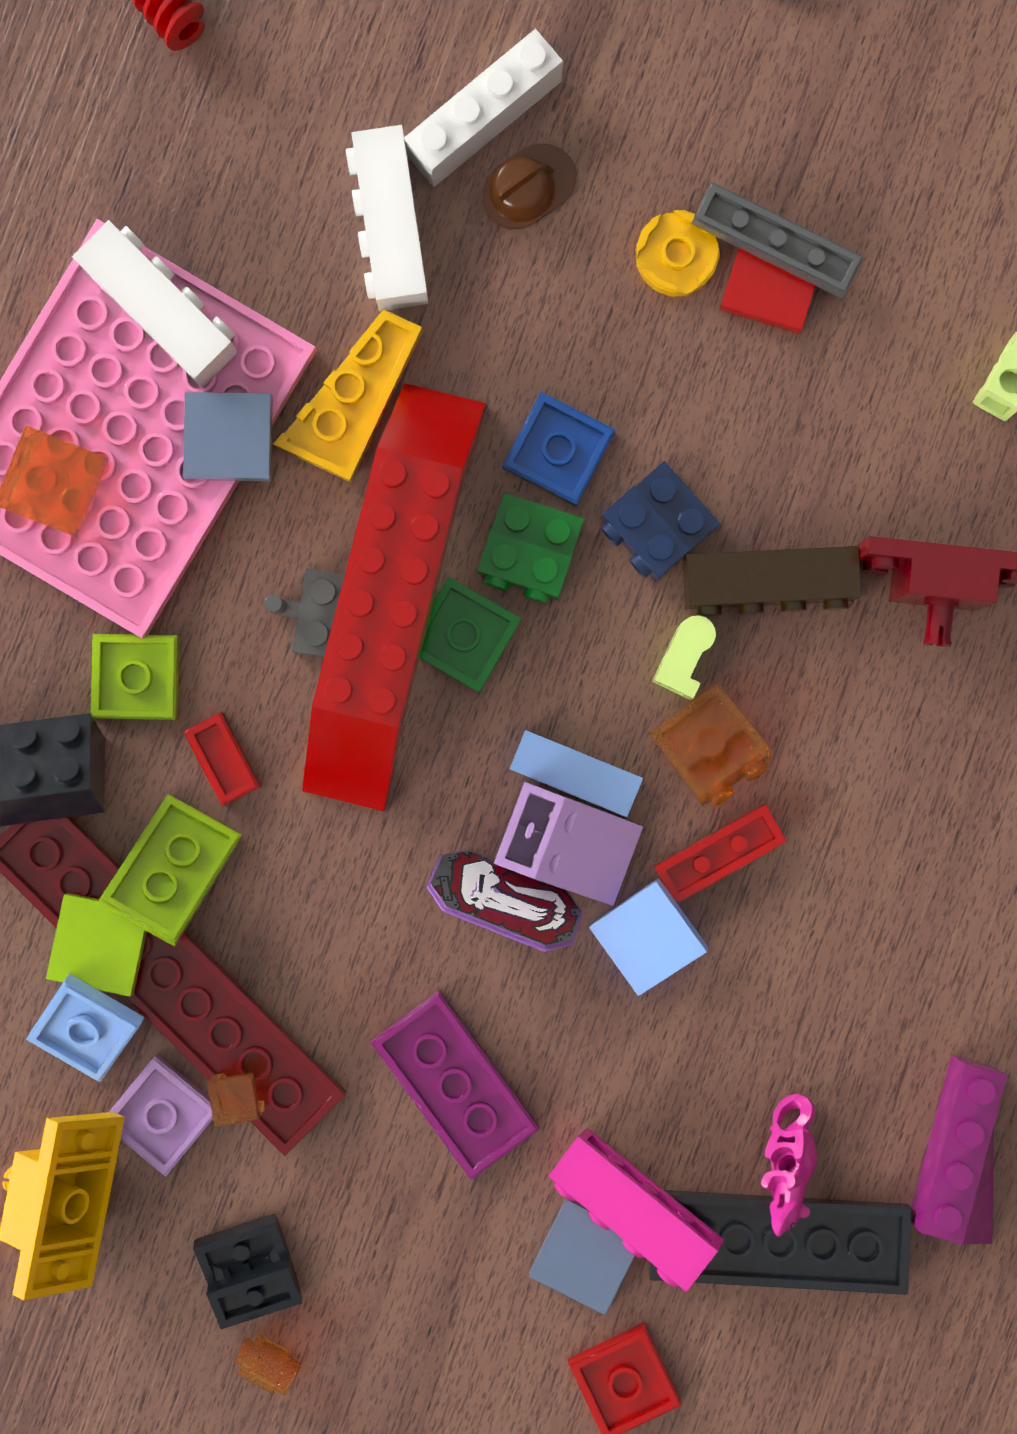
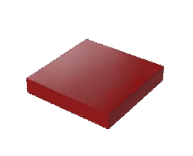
(766, 293)
(624, 1381)

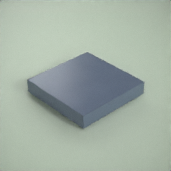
(227, 436)
(581, 1258)

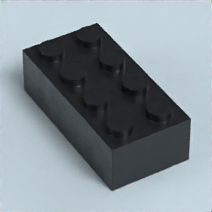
(51, 769)

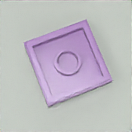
(162, 1114)

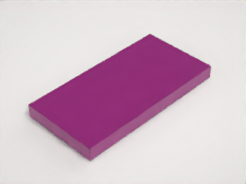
(455, 1084)

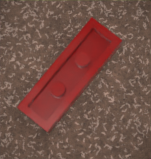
(720, 853)

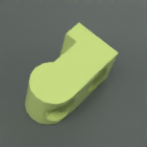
(1000, 389)
(681, 657)

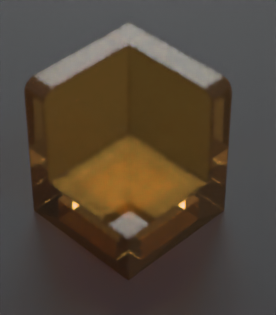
(234, 1099)

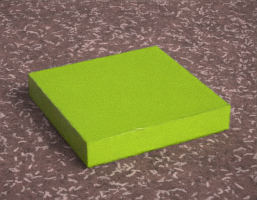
(135, 677)
(96, 946)

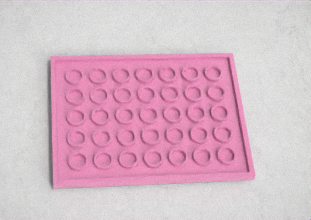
(117, 392)

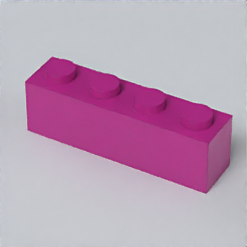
(636, 1210)

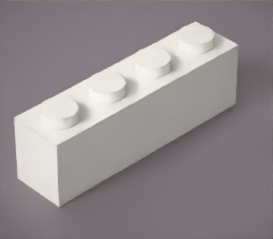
(484, 108)
(389, 218)
(156, 303)

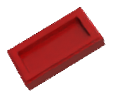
(222, 759)

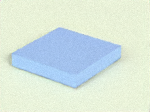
(648, 937)
(85, 1028)

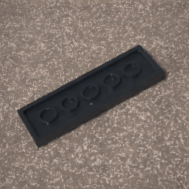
(833, 1249)

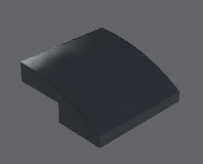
(248, 1271)

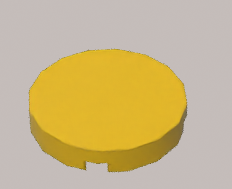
(676, 255)

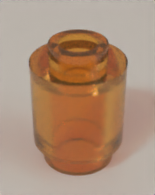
(266, 1364)

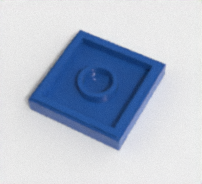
(558, 449)

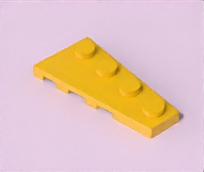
(347, 410)

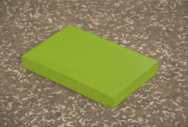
(170, 870)

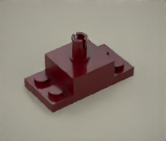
(939, 578)

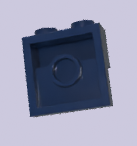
(658, 522)

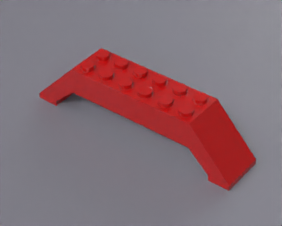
(388, 595)

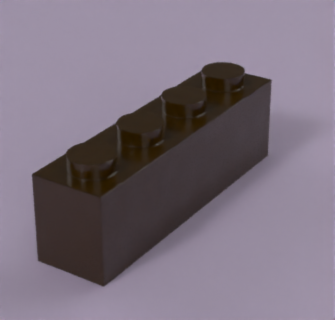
(771, 578)

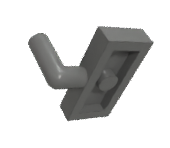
(313, 612)

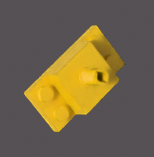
(61, 1203)

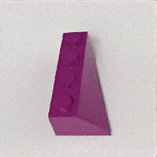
(957, 1169)

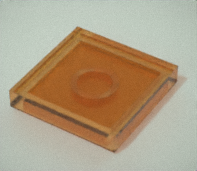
(51, 481)

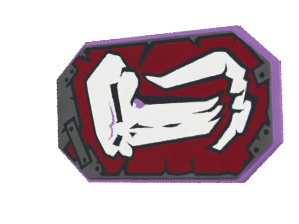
(504, 901)

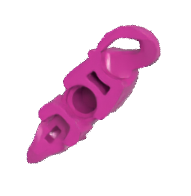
(792, 1163)

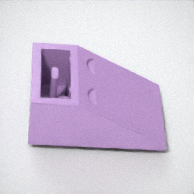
(568, 844)

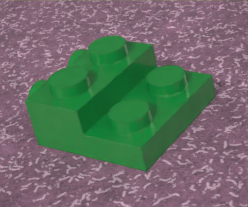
(529, 548)

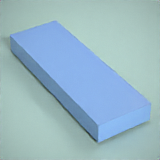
(576, 773)

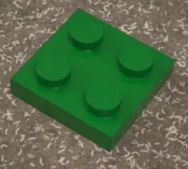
(466, 634)

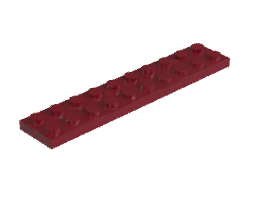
(180, 986)

